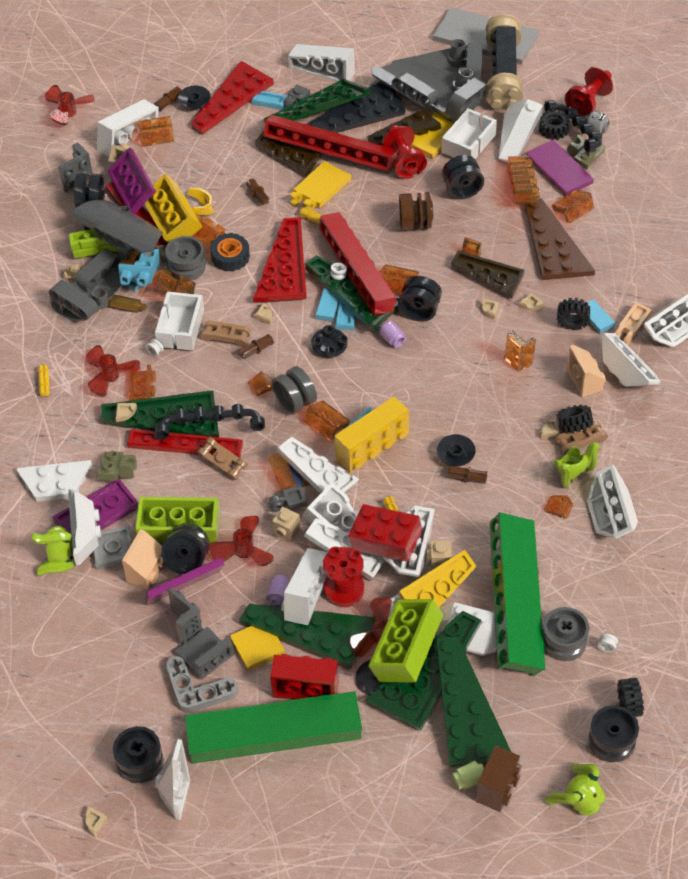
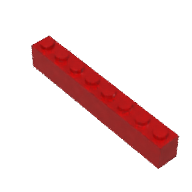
(330, 143)
(359, 265)

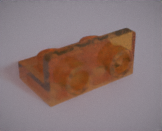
(155, 131)
(574, 205)
(208, 231)
(396, 276)
(518, 352)
(141, 384)
(325, 419)

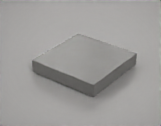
(112, 547)

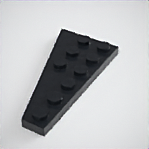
(378, 106)

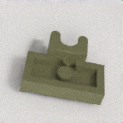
(584, 159)
(116, 464)

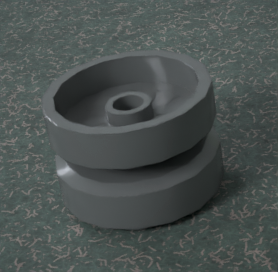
(185, 257)
(294, 390)
(565, 634)

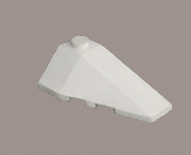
(517, 127)
(332, 507)
(174, 780)

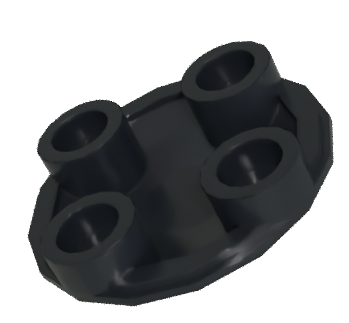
(329, 342)

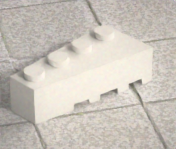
(323, 61)
(123, 125)

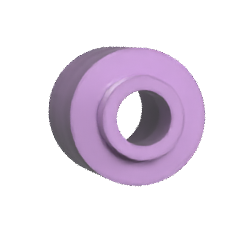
(392, 334)
(276, 590)

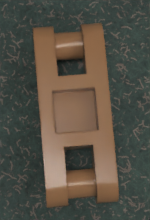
(225, 332)
(582, 438)
(222, 458)

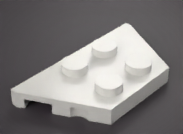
(54, 480)

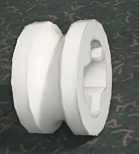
(338, 271)
(154, 347)
(607, 643)

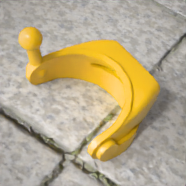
(205, 199)

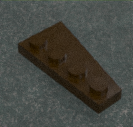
(419, 122)

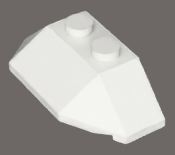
(670, 324)
(626, 363)
(611, 504)
(83, 526)
(417, 560)
(485, 638)

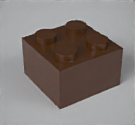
(498, 779)

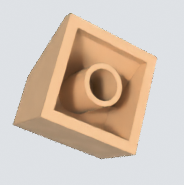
(584, 371)
(143, 561)

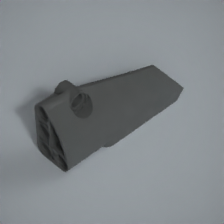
(452, 58)
(433, 87)
(116, 226)
(92, 287)

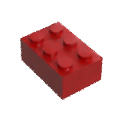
(385, 532)
(303, 677)

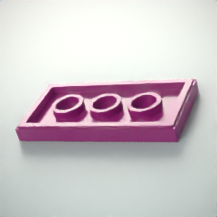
(560, 167)
(131, 180)
(112, 502)
(184, 580)

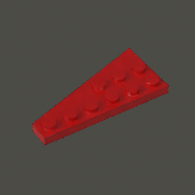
(234, 93)
(284, 270)

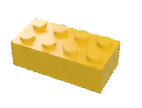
(171, 210)
(372, 434)

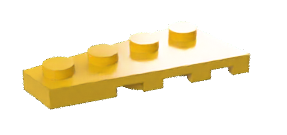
(440, 581)

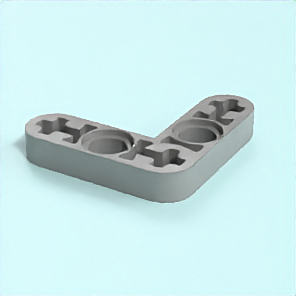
(190, 692)

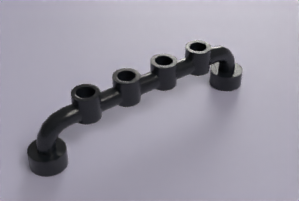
(594, 137)
(162, 430)

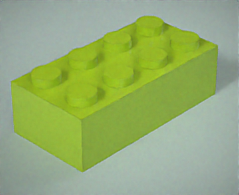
(162, 514)
(406, 640)

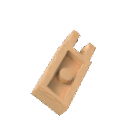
(633, 322)

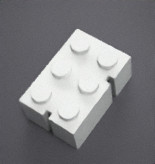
(467, 137)
(180, 320)

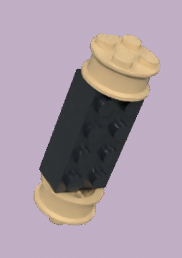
(503, 37)

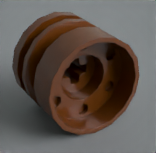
(416, 210)

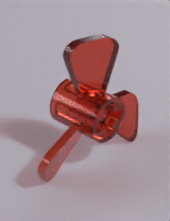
(66, 103)
(108, 369)
(242, 544)
(363, 642)

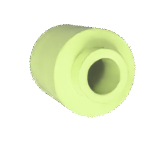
(468, 775)

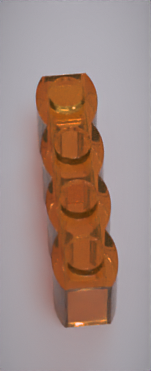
(523, 179)

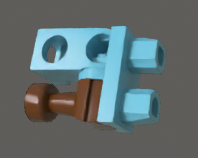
(138, 271)

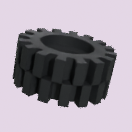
(557, 118)
(572, 321)
(575, 418)
(630, 695)

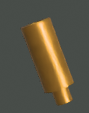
(127, 303)

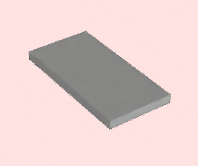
(472, 29)

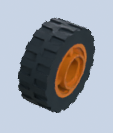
(230, 252)

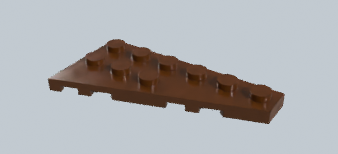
(554, 248)

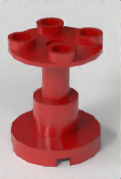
(583, 98)
(408, 160)
(344, 581)

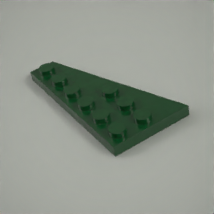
(323, 100)
(346, 292)
(152, 410)
(324, 636)
(415, 700)
(467, 713)

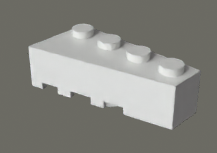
(304, 588)

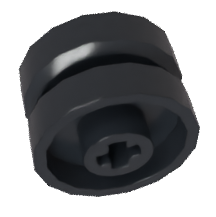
(463, 177)
(88, 188)
(419, 298)
(185, 548)
(613, 733)
(138, 754)

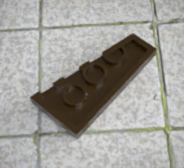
(295, 156)
(493, 274)

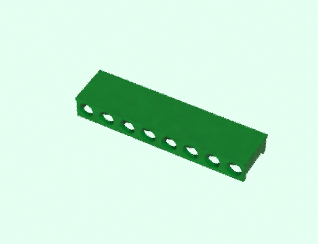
(520, 594)
(273, 727)

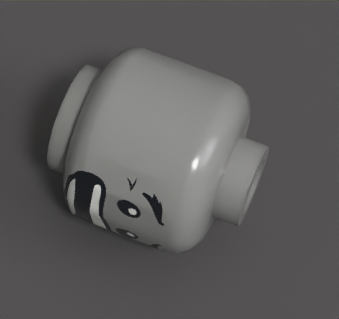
(599, 120)

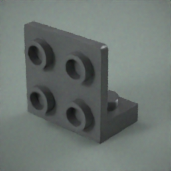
(78, 165)
(188, 620)
(205, 652)

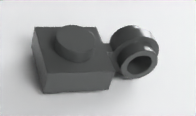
(295, 95)
(292, 497)

